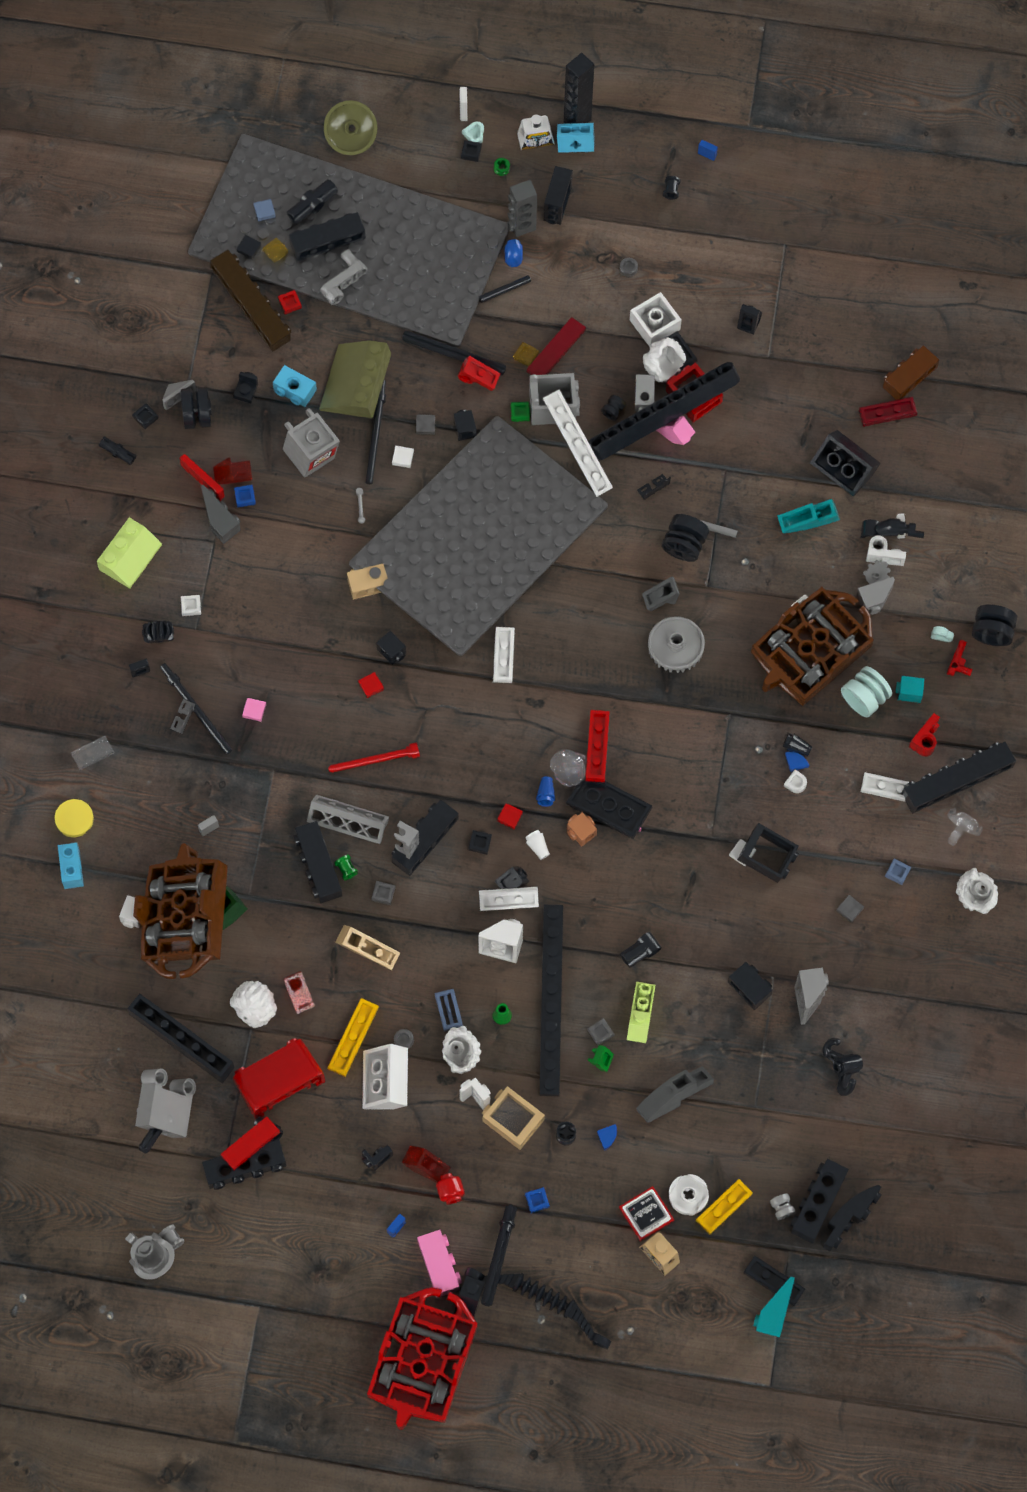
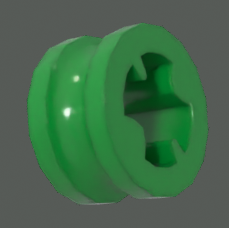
(501, 172)

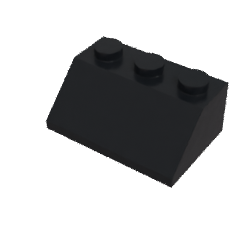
(844, 462)

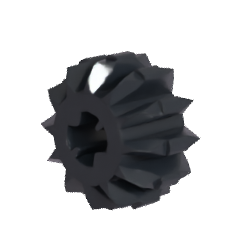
(158, 632)

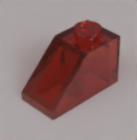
(425, 1163)

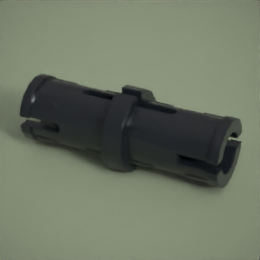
(117, 450)

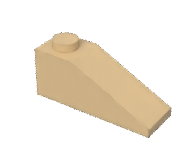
(367, 947)

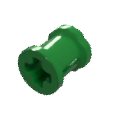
(346, 867)

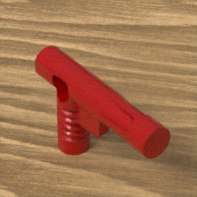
(958, 661)

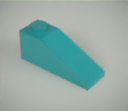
(773, 1314)

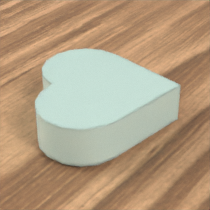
(474, 132)
(942, 634)

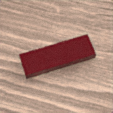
(888, 411)

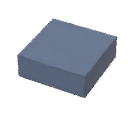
(264, 210)
(897, 871)

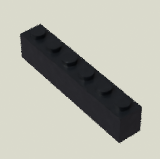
(578, 90)
(958, 776)
(181, 1038)

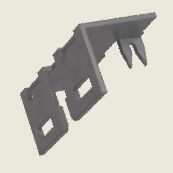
(182, 723)

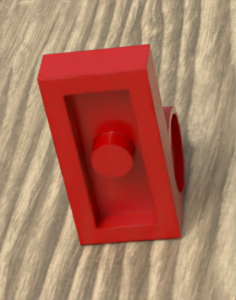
(475, 371)
(925, 735)

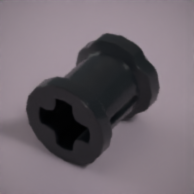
(671, 188)

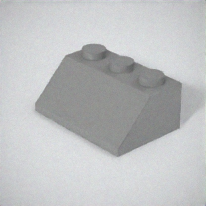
(809, 991)

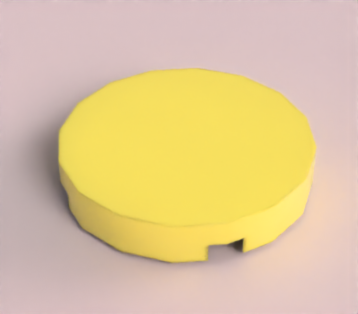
(74, 818)

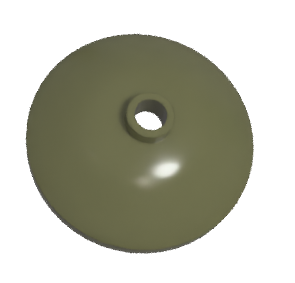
(338, 123)

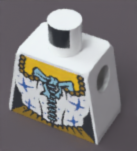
(535, 132)

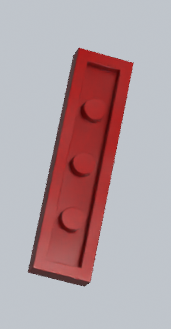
(597, 746)

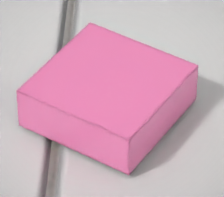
(254, 709)

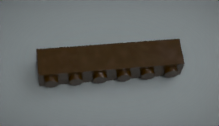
(250, 300)

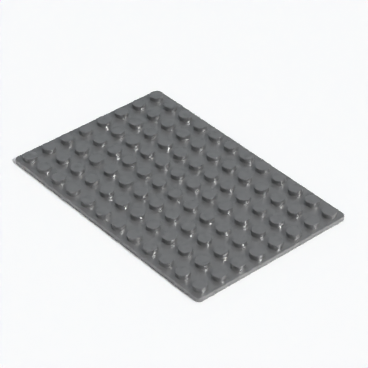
(479, 535)

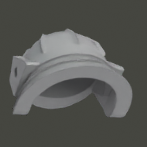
(150, 1255)

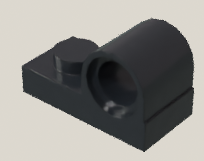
(749, 319)

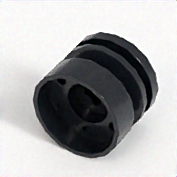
(685, 537)

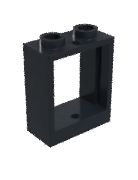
(558, 195)
(773, 837)

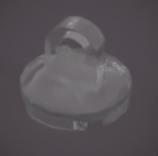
(568, 767)
(964, 823)

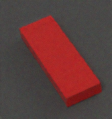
(201, 476)
(250, 1143)

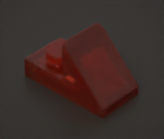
(228, 472)
(298, 992)

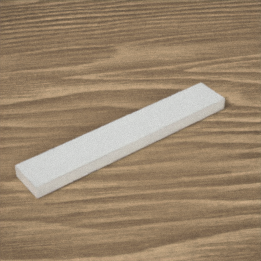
(577, 443)

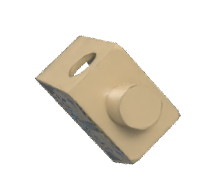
(661, 1253)

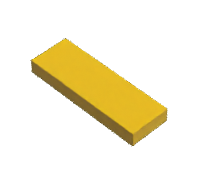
(724, 1206)

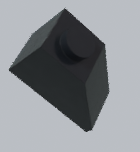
(471, 1294)

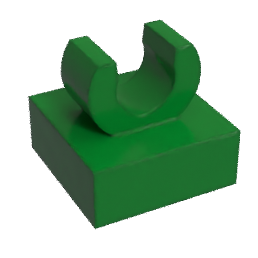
(602, 1058)

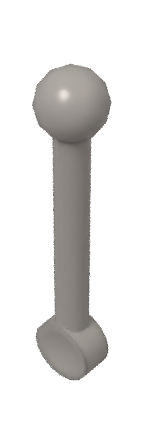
(359, 491)

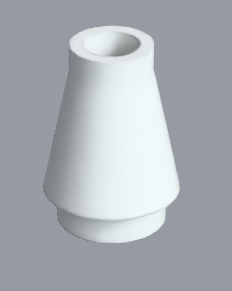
(537, 844)

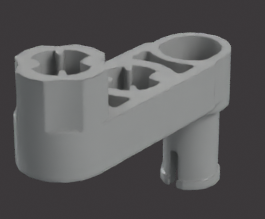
(333, 289)

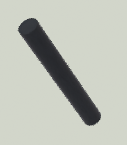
(503, 289)

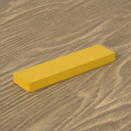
(353, 1037)

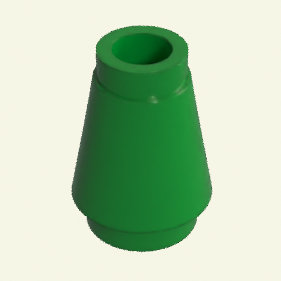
(502, 1018)

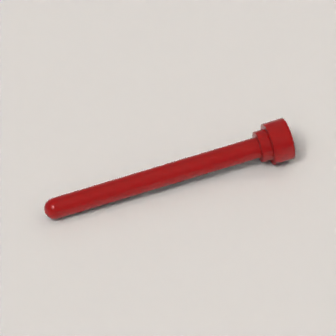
(410, 751)

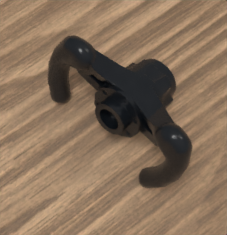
(843, 1065)

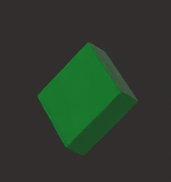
(520, 411)

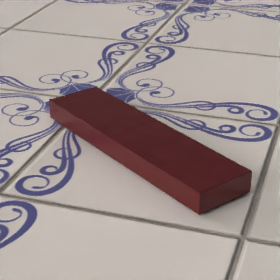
(556, 348)

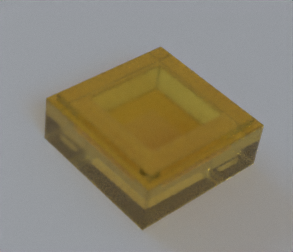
(275, 250)
(525, 354)

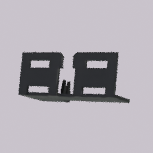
(659, 485)

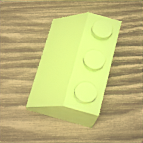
(129, 553)

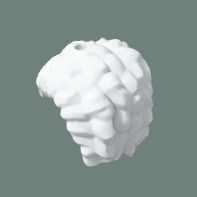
(664, 359)
(973, 894)
(253, 1003)
(467, 1053)

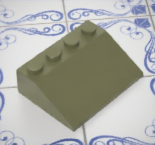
(356, 378)

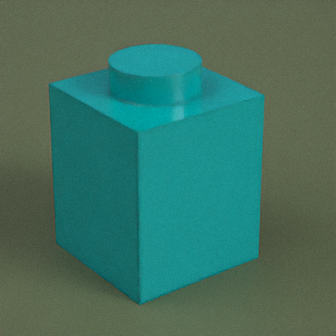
(910, 689)

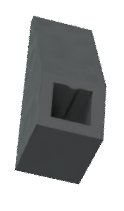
(221, 521)

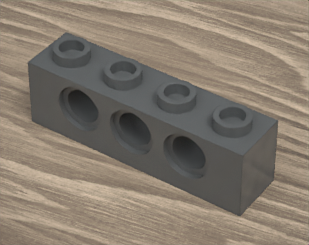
(522, 208)

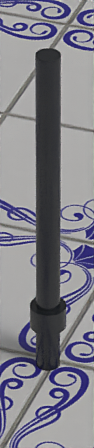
(375, 435)
(174, 680)

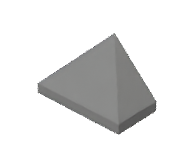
(173, 392)

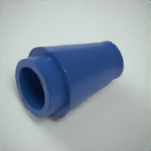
(546, 792)

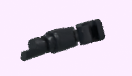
(889, 527)

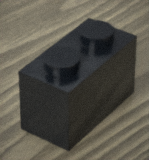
(750, 985)

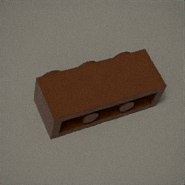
(910, 373)

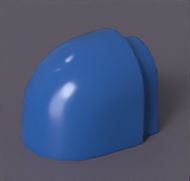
(513, 253)

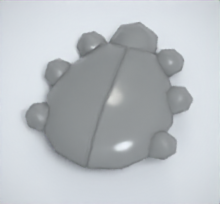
(877, 572)

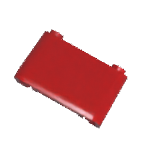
(278, 1077)

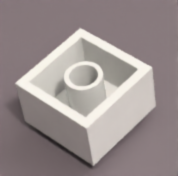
(655, 319)

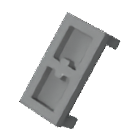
(409, 838)

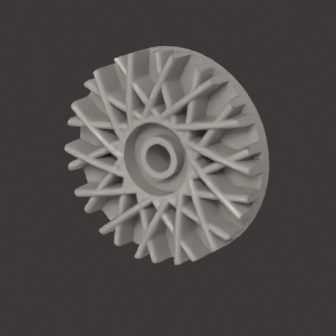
(672, 655)

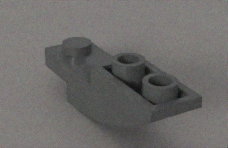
(669, 1094)

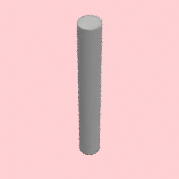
(720, 529)

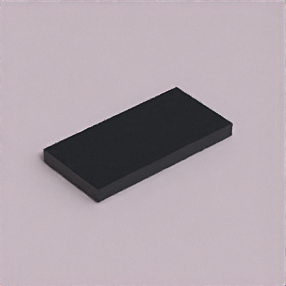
(610, 806)

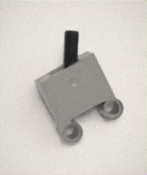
(161, 1109)

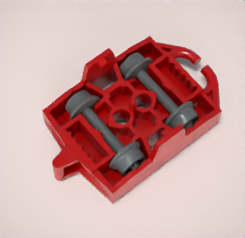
(411, 1328)

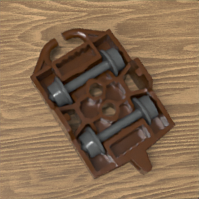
(807, 673)
(201, 912)

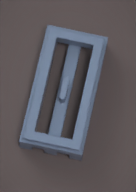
(444, 993)

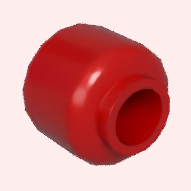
(450, 1189)

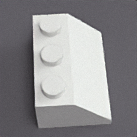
(502, 940)
(385, 1077)

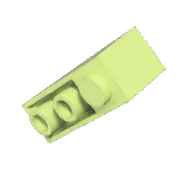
(641, 1012)

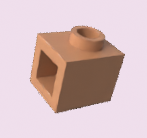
(581, 828)

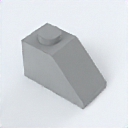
(875, 595)

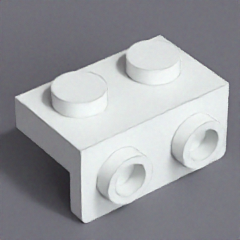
(477, 1091)

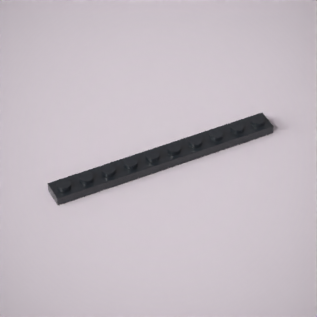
(551, 1000)

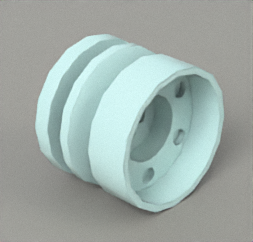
(866, 691)

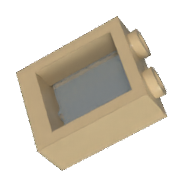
(513, 1117)

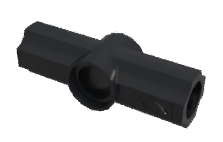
(312, 201)

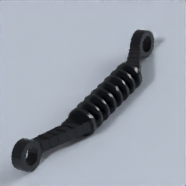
(571, 1309)

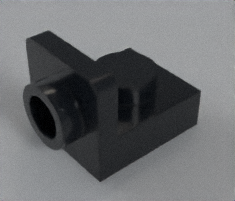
(246, 387)
(512, 878)
(380, 1156)

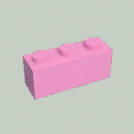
(439, 1262)

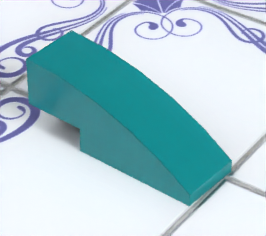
(809, 517)

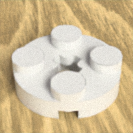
(686, 1183)

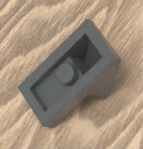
(660, 594)

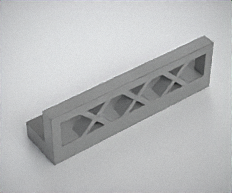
(348, 812)

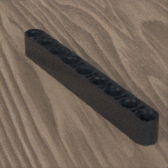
(664, 410)

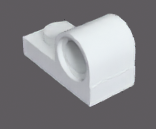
(892, 556)

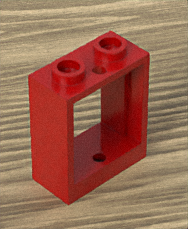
(687, 372)

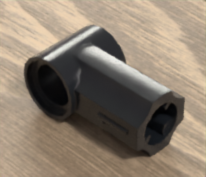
(644, 947)

